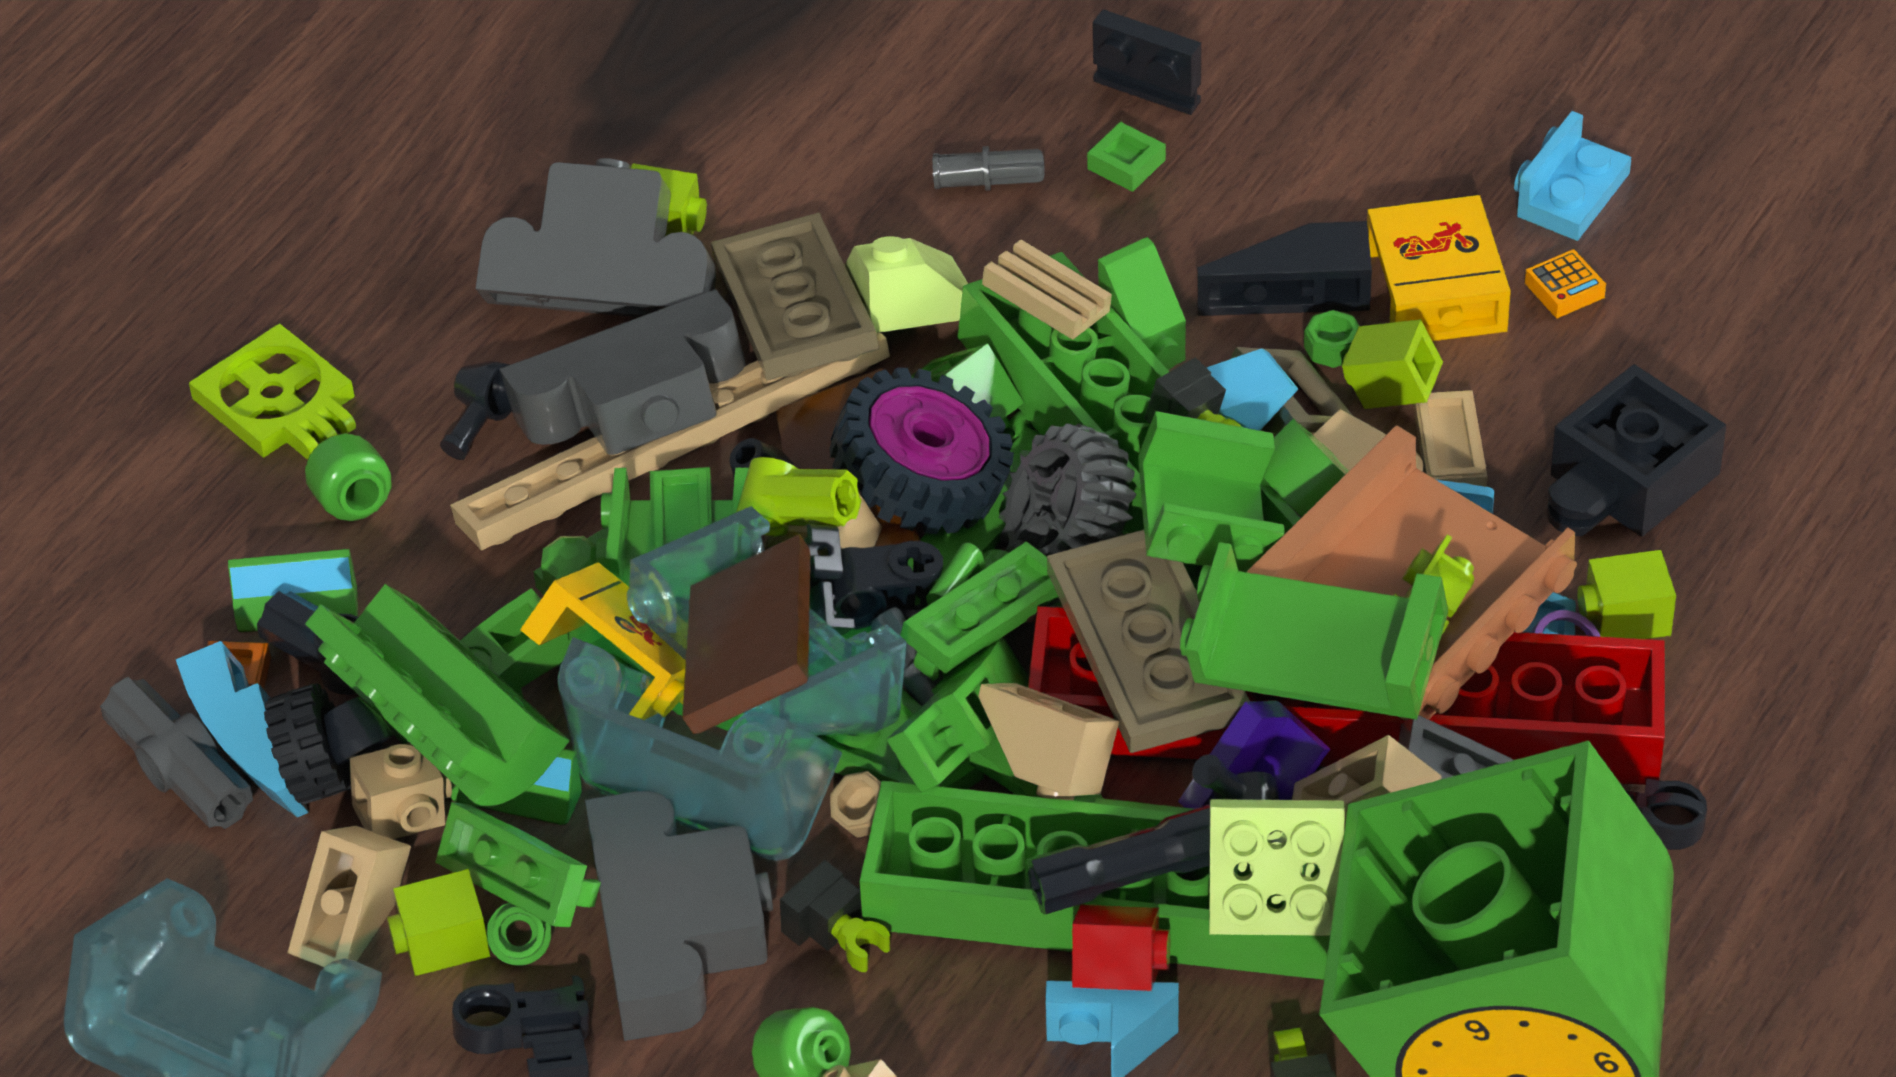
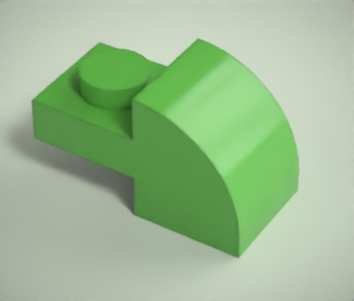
(1302, 468)

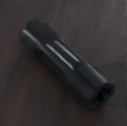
(1083, 872)

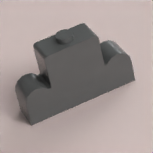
(596, 247)
(629, 379)
(672, 908)

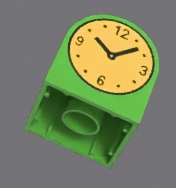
(1502, 926)

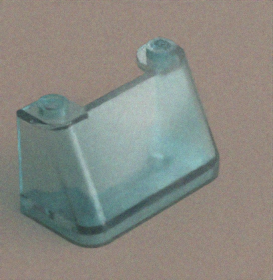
(850, 682)
(762, 778)
(168, 1003)

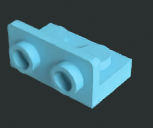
(1569, 180)

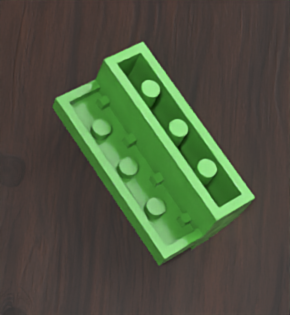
(439, 696)

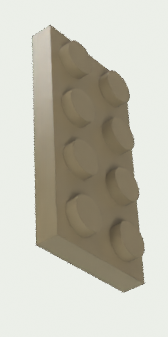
(794, 296)
(1130, 627)

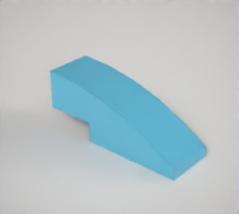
(236, 717)

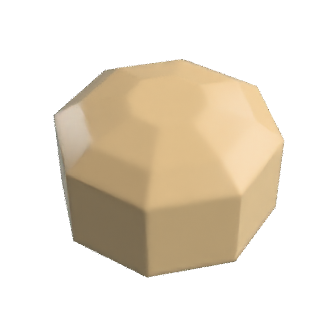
(855, 802)

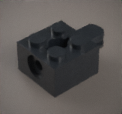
(1631, 455)

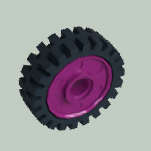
(922, 450)

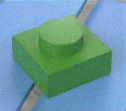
(1126, 156)

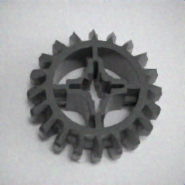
(1068, 491)

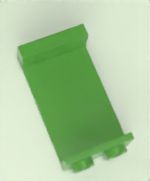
(1314, 639)

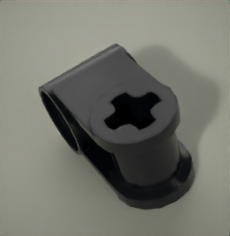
(881, 580)

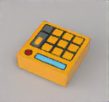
(1565, 283)

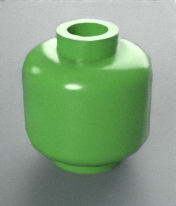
(348, 477)
(800, 1043)

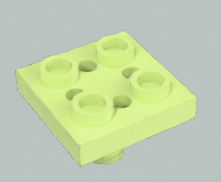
(1276, 843)

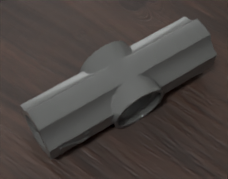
(176, 753)

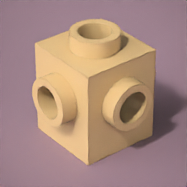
(398, 791)

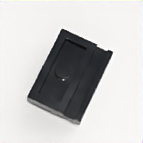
(1147, 61)

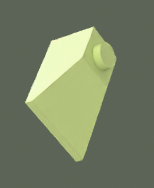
(906, 283)

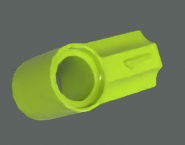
(799, 495)

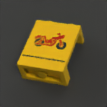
(1441, 266)
(601, 601)

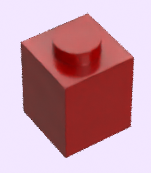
(1118, 947)

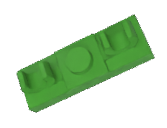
(979, 611)
(515, 865)

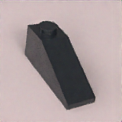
(1295, 272)

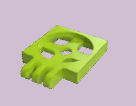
(299, 420)

